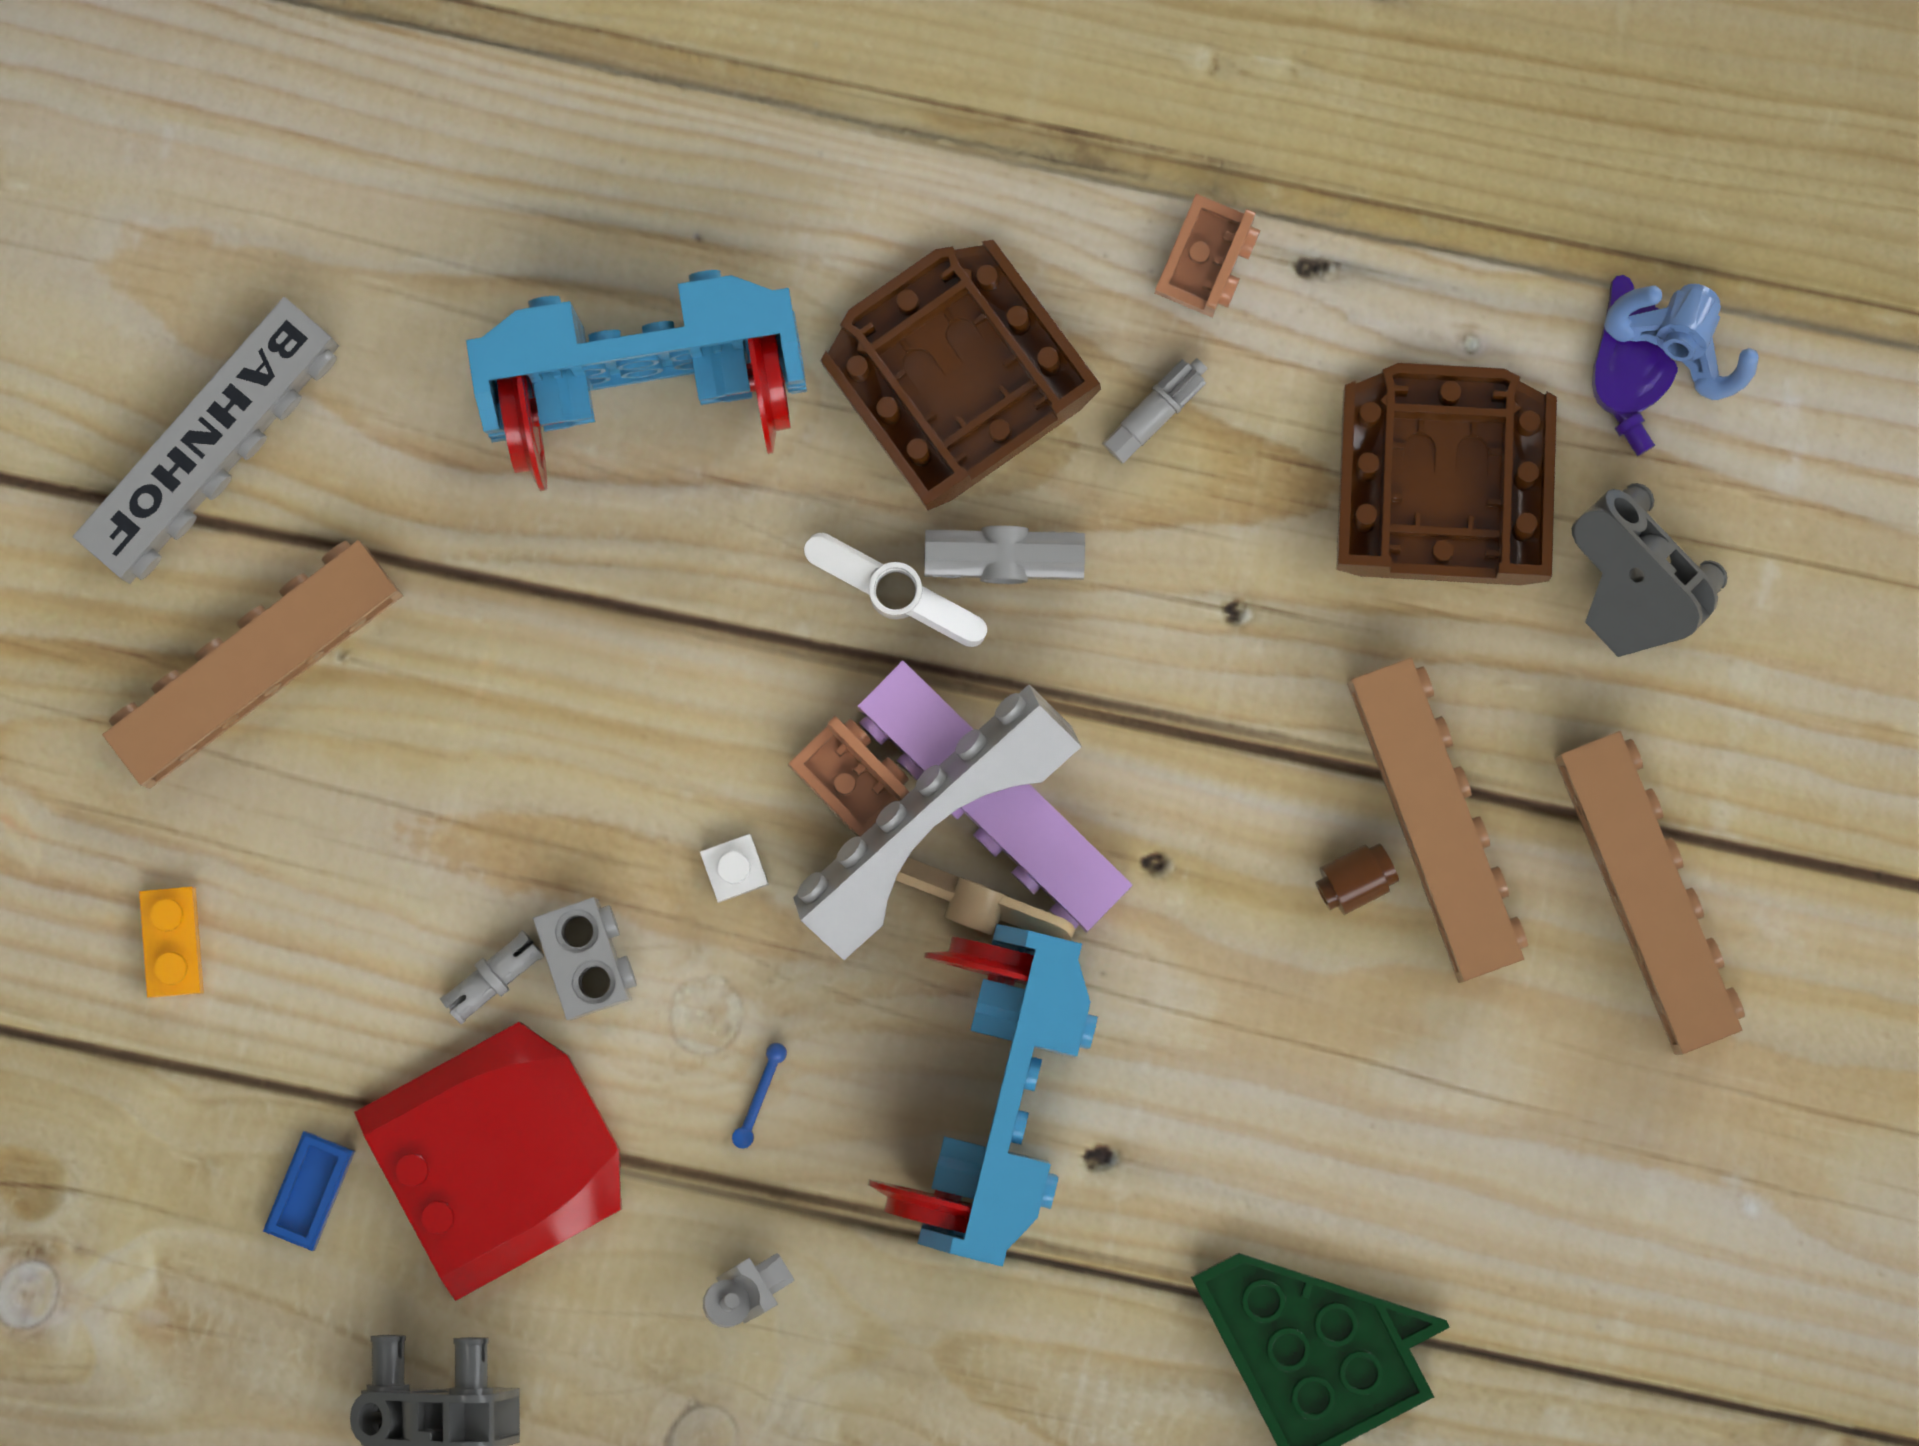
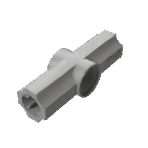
(1004, 554)

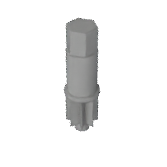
(1156, 409)

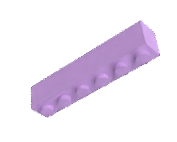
(1010, 820)

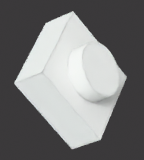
(734, 868)

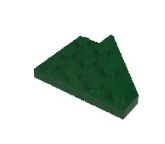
(1315, 1352)

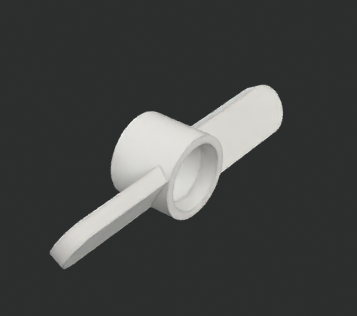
(865, 575)

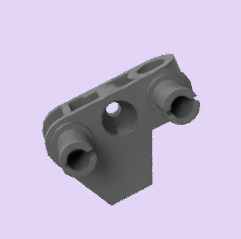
(1641, 594)
(455, 1416)

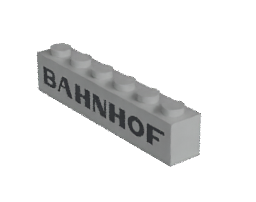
(207, 442)

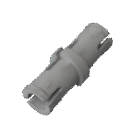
(491, 977)

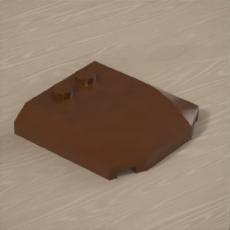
(978, 375)
(1432, 495)

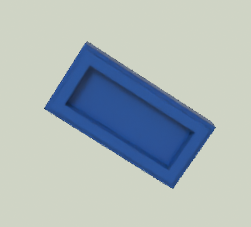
(309, 1191)

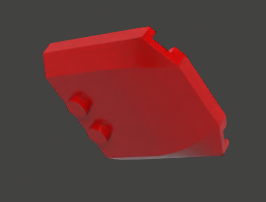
(495, 1156)

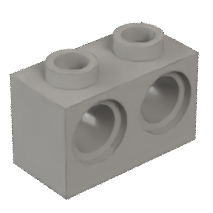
(571, 963)

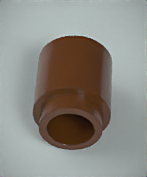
(1356, 878)

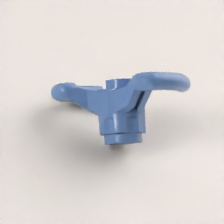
(1683, 333)

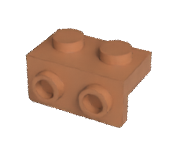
(1206, 255)
(849, 775)

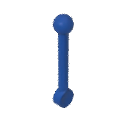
(743, 1136)

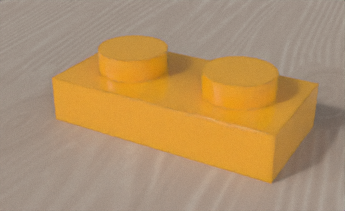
(171, 942)

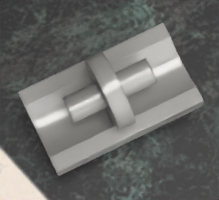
(745, 1291)

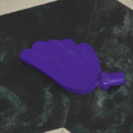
(1630, 376)

